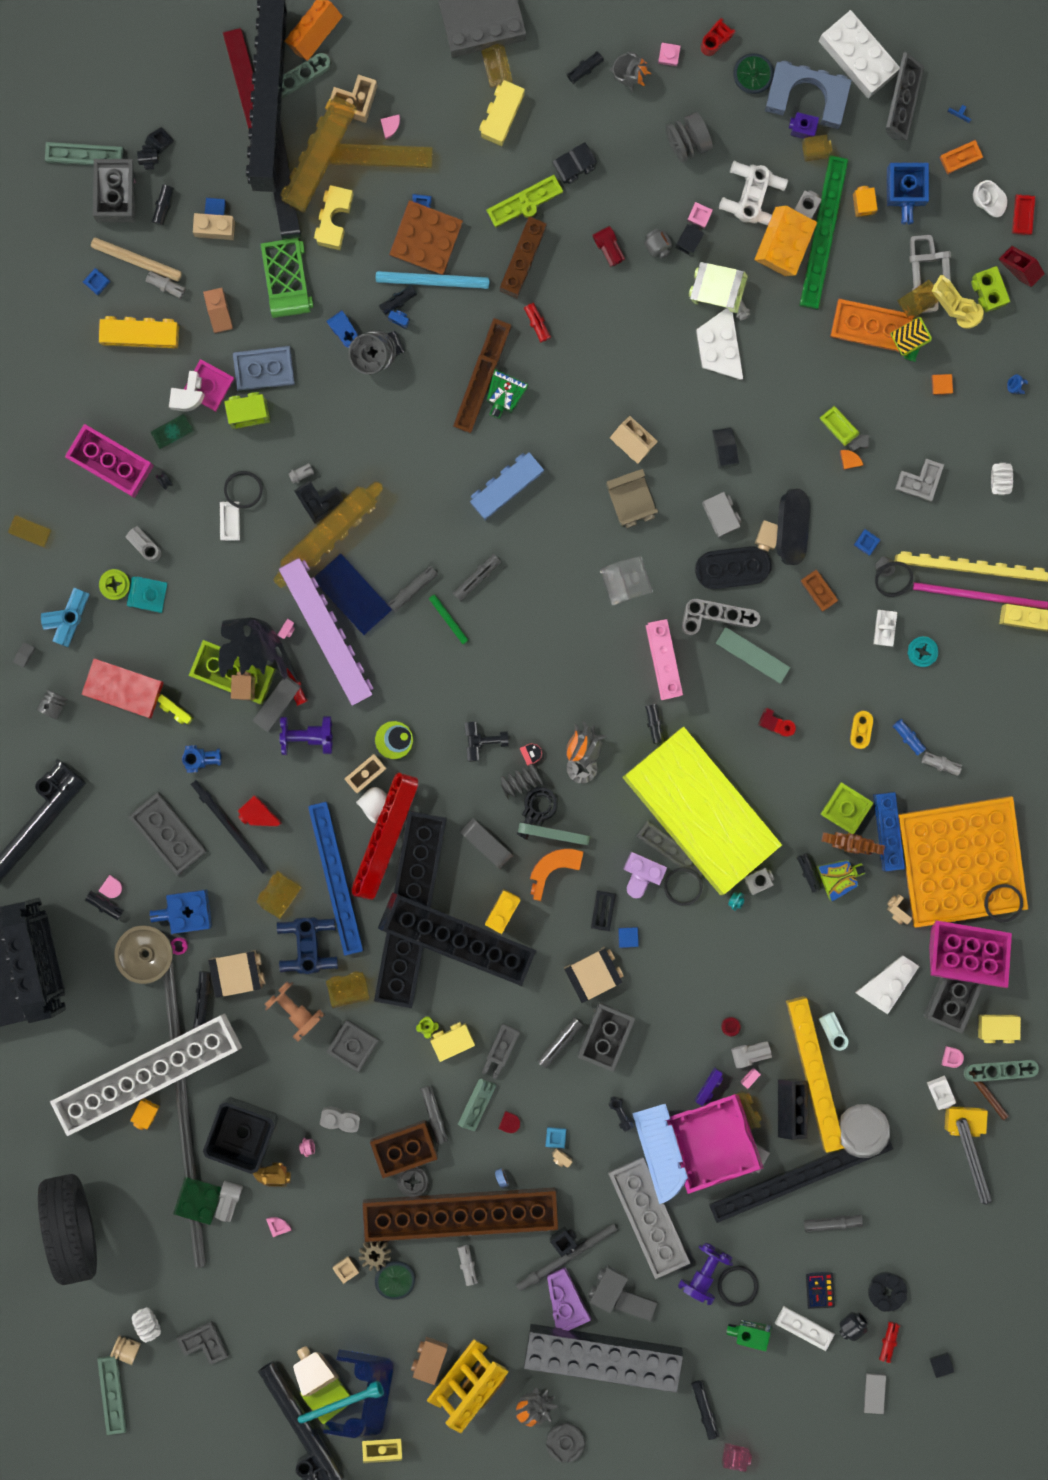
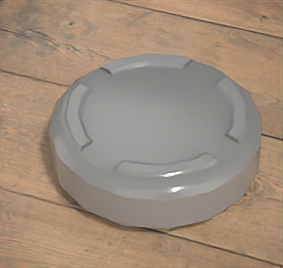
(864, 1130)

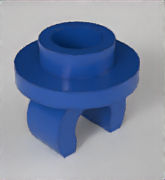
(1015, 383)

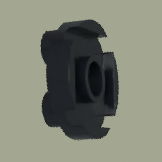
(884, 1302)

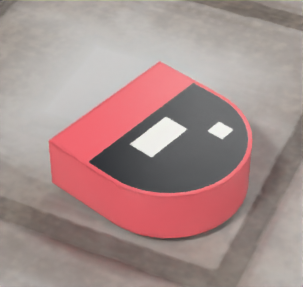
(531, 753)

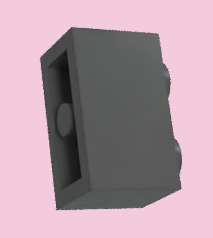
(607, 1288)

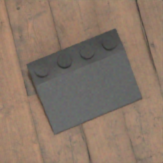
(481, 24)

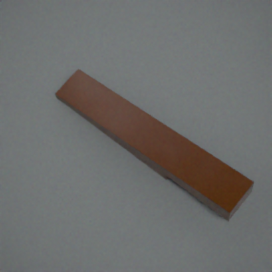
(482, 375)

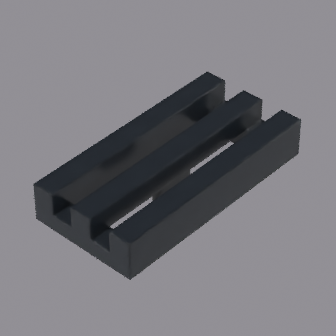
(605, 894)

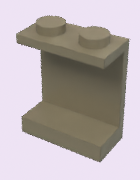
(631, 498)

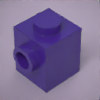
(803, 125)

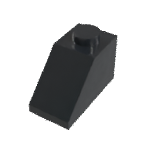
(725, 448)

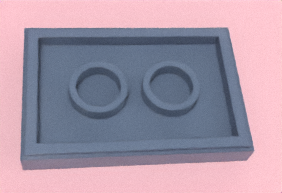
(263, 368)

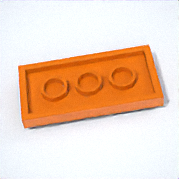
(867, 324)

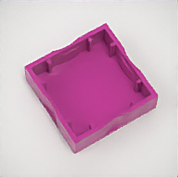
(715, 1143)

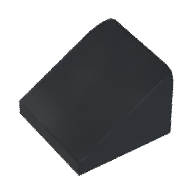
(159, 140)

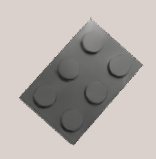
(952, 1003)
(606, 1036)

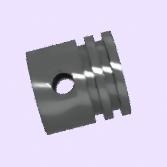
(52, 704)

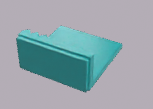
(147, 594)

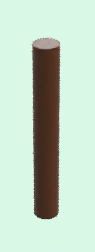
(990, 1098)

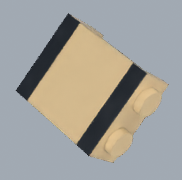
(236, 973)
(594, 974)

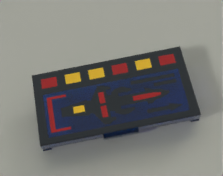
(820, 1290)

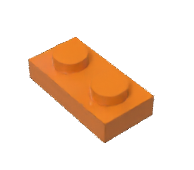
(961, 157)

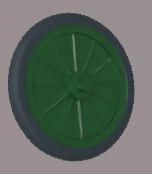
(753, 73)
(395, 1280)

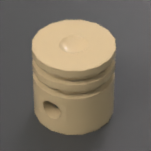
(125, 1349)

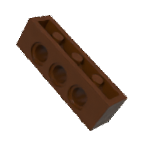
(523, 257)

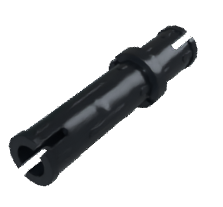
(202, 998)
(708, 1418)

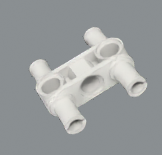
(752, 193)

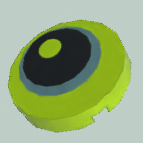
(394, 740)

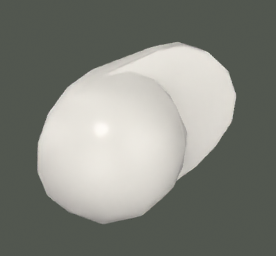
(990, 198)

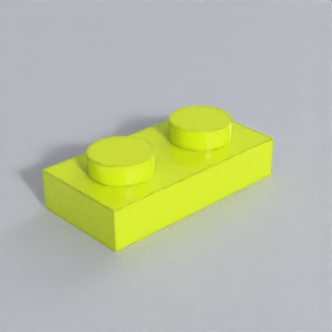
(168, 705)

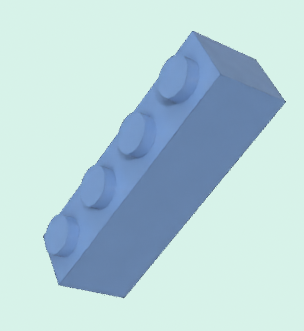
(505, 487)

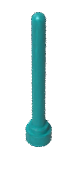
(374, 1390)

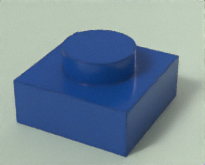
(399, 318)

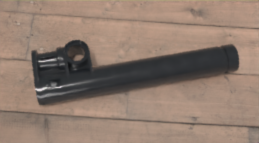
(62, 790)
(318, 1456)

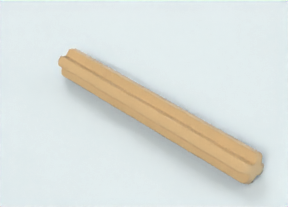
(136, 259)

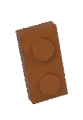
(819, 590)

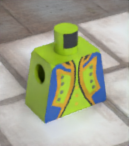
(839, 877)

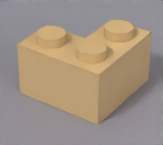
(361, 97)

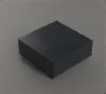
(941, 1365)

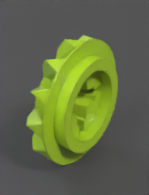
(107, 579)

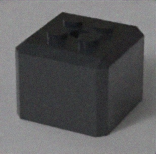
(236, 1151)

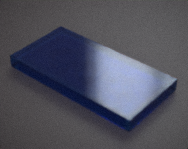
(352, 594)

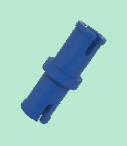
(909, 737)

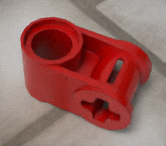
(718, 35)

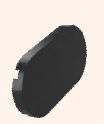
(793, 526)
(733, 567)

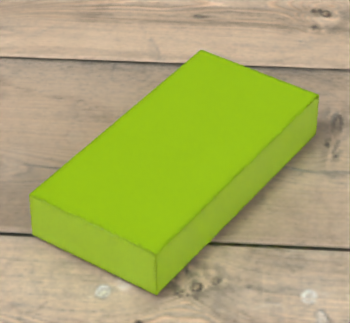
(839, 426)

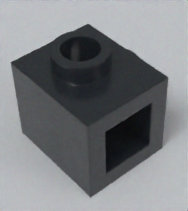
(564, 1241)

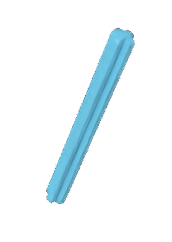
(432, 279)

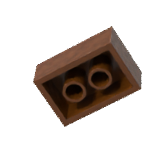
(403, 1149)

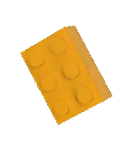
(785, 241)

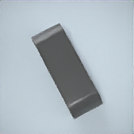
(486, 843)

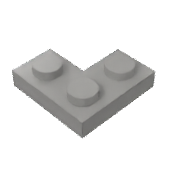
(923, 485)

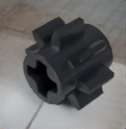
(148, 157)

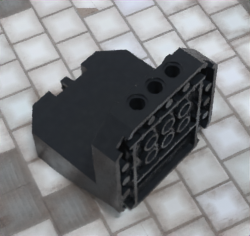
(28, 965)

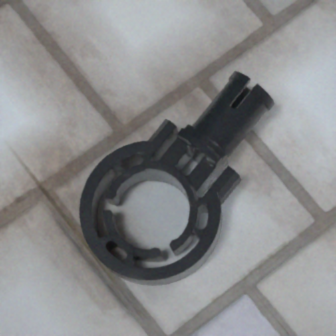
(528, 816)

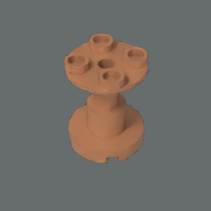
(299, 1015)

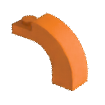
(556, 859)

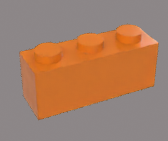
(313, 28)

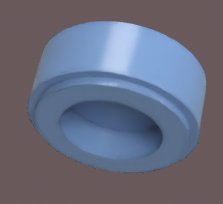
(501, 1178)

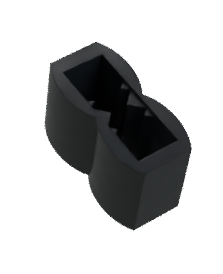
(574, 163)

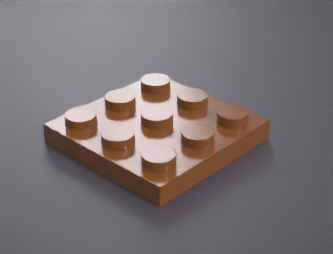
(426, 237)

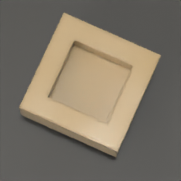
(561, 1158)
(345, 1269)

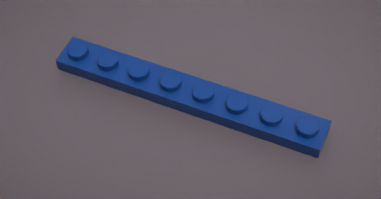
(335, 878)

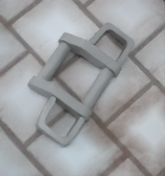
(916, 259)

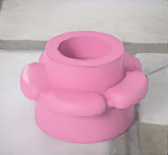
(307, 1147)

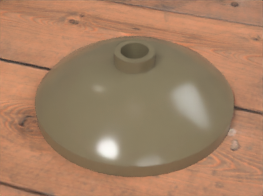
(130, 955)

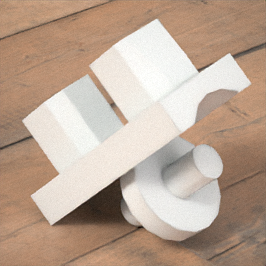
(885, 628)

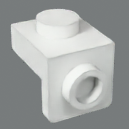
(941, 1093)

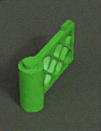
(286, 302)

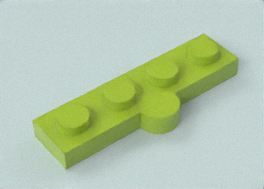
(525, 201)

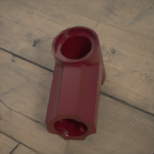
(606, 241)

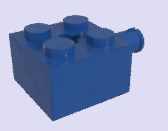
(900, 195)
(176, 915)

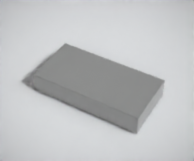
(874, 1393)

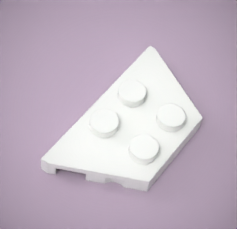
(719, 345)

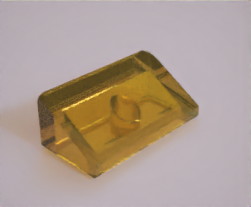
(496, 65)
(918, 300)

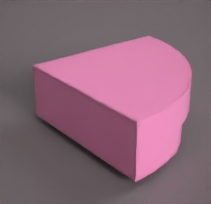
(390, 125)
(278, 1226)

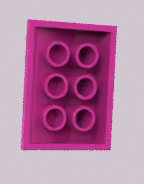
(970, 954)

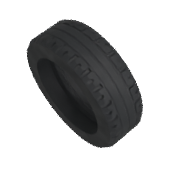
(67, 1229)

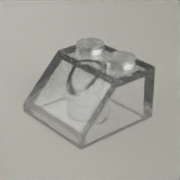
(626, 580)

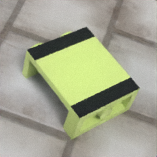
(718, 286)

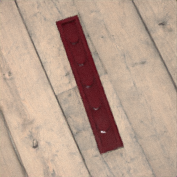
(241, 68)

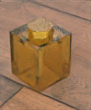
(816, 148)

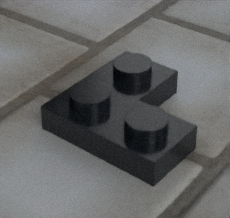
(315, 505)

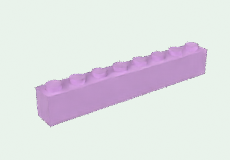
(326, 633)

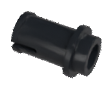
(399, 348)

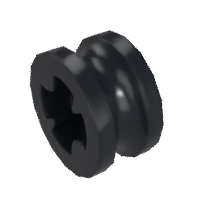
(164, 480)

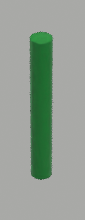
(448, 619)

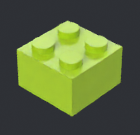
(247, 410)

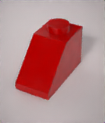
(257, 813)

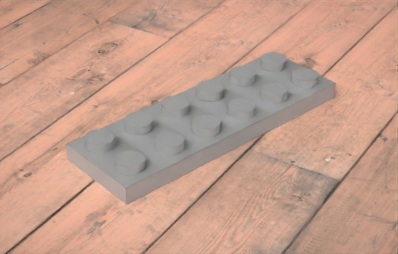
(649, 1218)

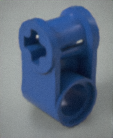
(342, 327)

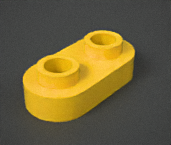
(863, 730)

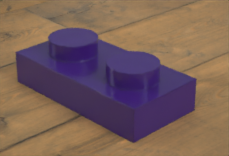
(713, 1080)

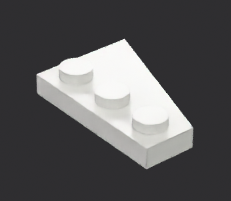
(889, 984)

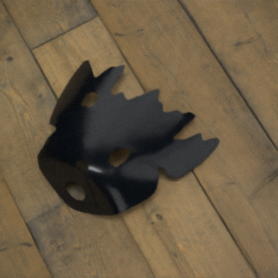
(253, 649)

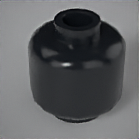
(853, 1326)

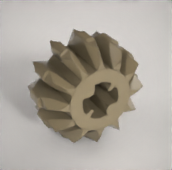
(371, 1260)

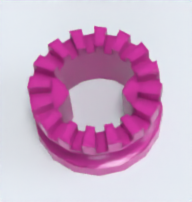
(185, 945)

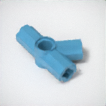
(58, 619)

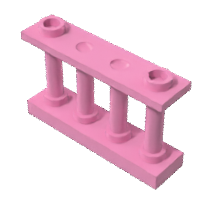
(664, 659)

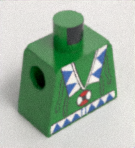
(504, 393)
(758, 1336)

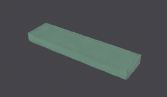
(80, 153)
(752, 655)
(112, 1395)

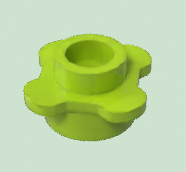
(426, 1021)

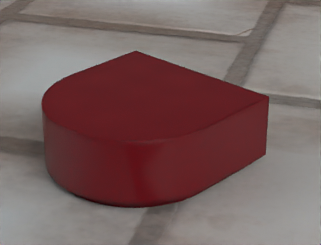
(510, 1122)

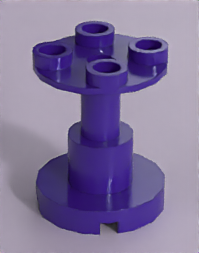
(314, 735)
(702, 1279)

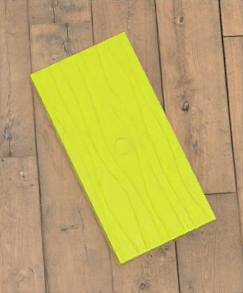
(702, 811)

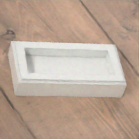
(229, 522)

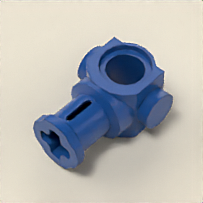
(201, 756)

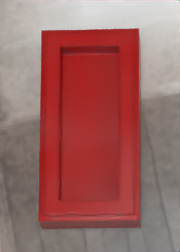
(1023, 214)

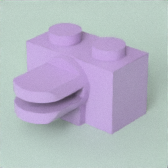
(642, 872)

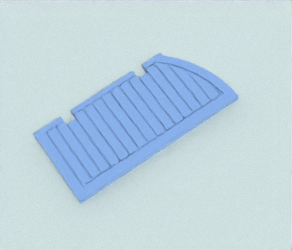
(661, 1151)

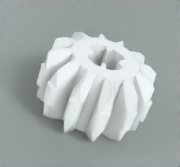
(1002, 478)
(146, 1324)

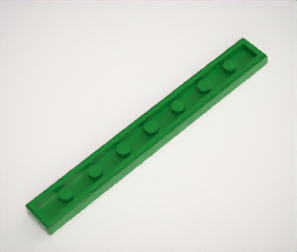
(823, 232)

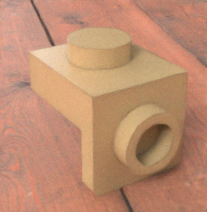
(898, 915)

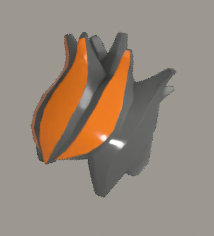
(629, 69)
(584, 745)
(535, 1408)

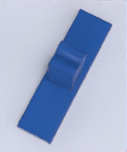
(960, 114)

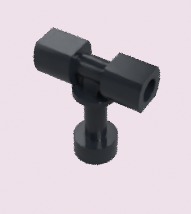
(475, 740)

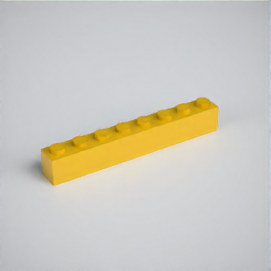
(815, 1073)

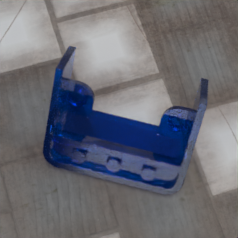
(369, 1369)

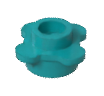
(736, 901)

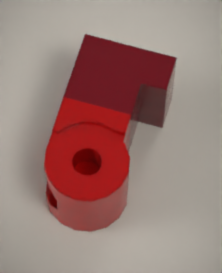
(776, 725)

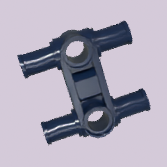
(307, 945)

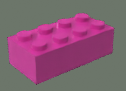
(109, 461)

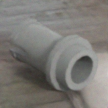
(743, 312)
(300, 473)

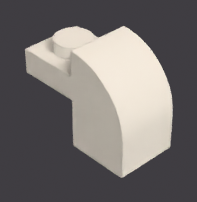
(187, 399)

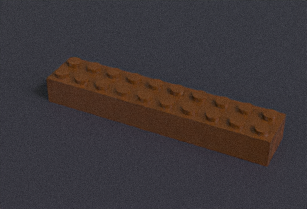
(460, 1214)

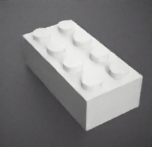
(859, 54)

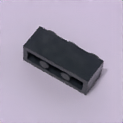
(792, 1109)

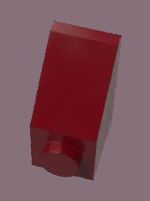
(1022, 266)

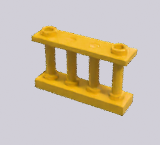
(478, 1394)

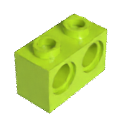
(995, 288)

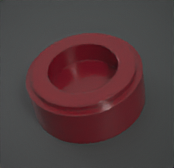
(730, 1026)

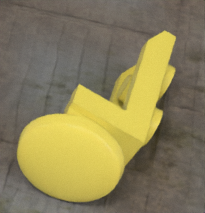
(964, 310)

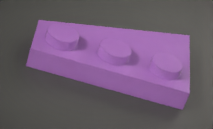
(566, 1302)

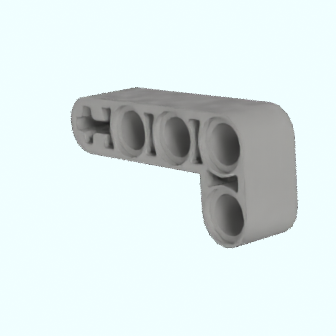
(721, 617)

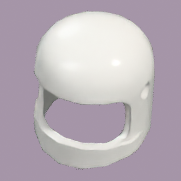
(372, 803)

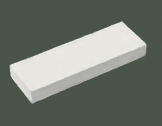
(804, 1328)

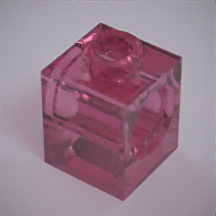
(736, 1457)

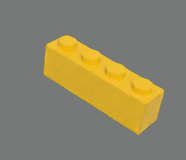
(138, 333)

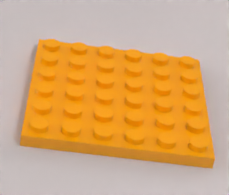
(960, 855)

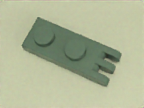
(477, 1104)

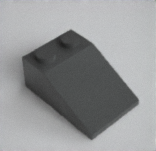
(113, 190)

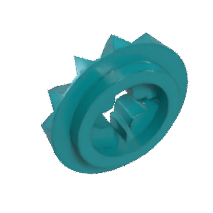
(925, 660)

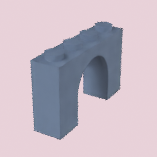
(833, 88)

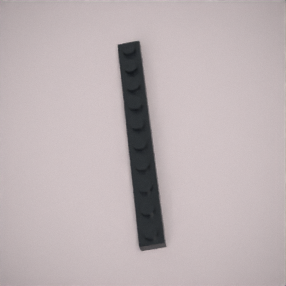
(786, 1183)

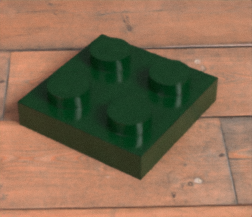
(197, 1200)

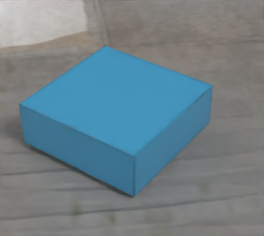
(555, 1137)

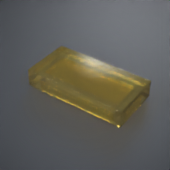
(29, 531)

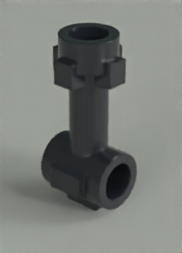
(616, 1104)

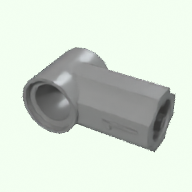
(143, 543)
(746, 1055)
(229, 1196)

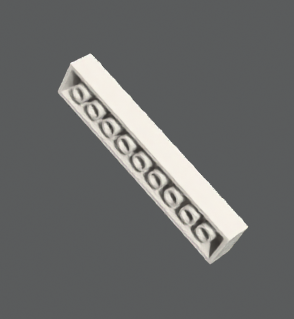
(146, 1074)

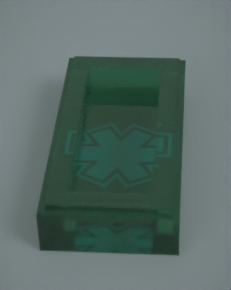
(171, 431)

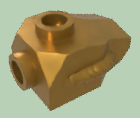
(273, 1175)

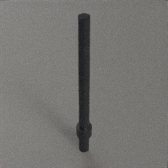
(205, 797)

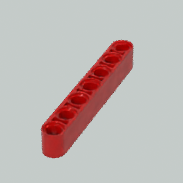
(385, 836)

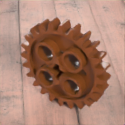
(853, 843)

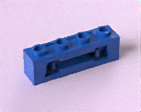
(888, 831)

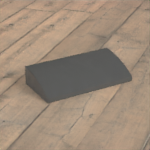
(904, 98)

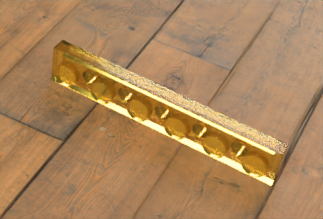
(383, 156)

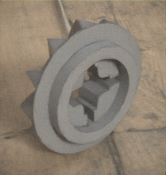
(582, 777)

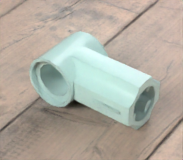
(832, 1030)

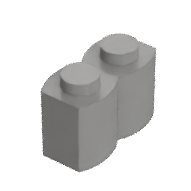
(336, 1118)

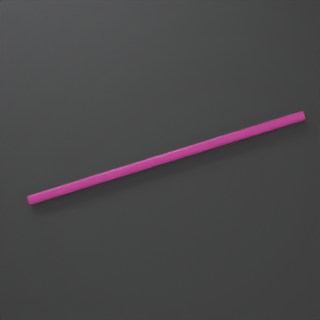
(980, 595)

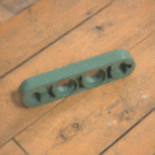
(301, 81)
(553, 834)
(1001, 1070)

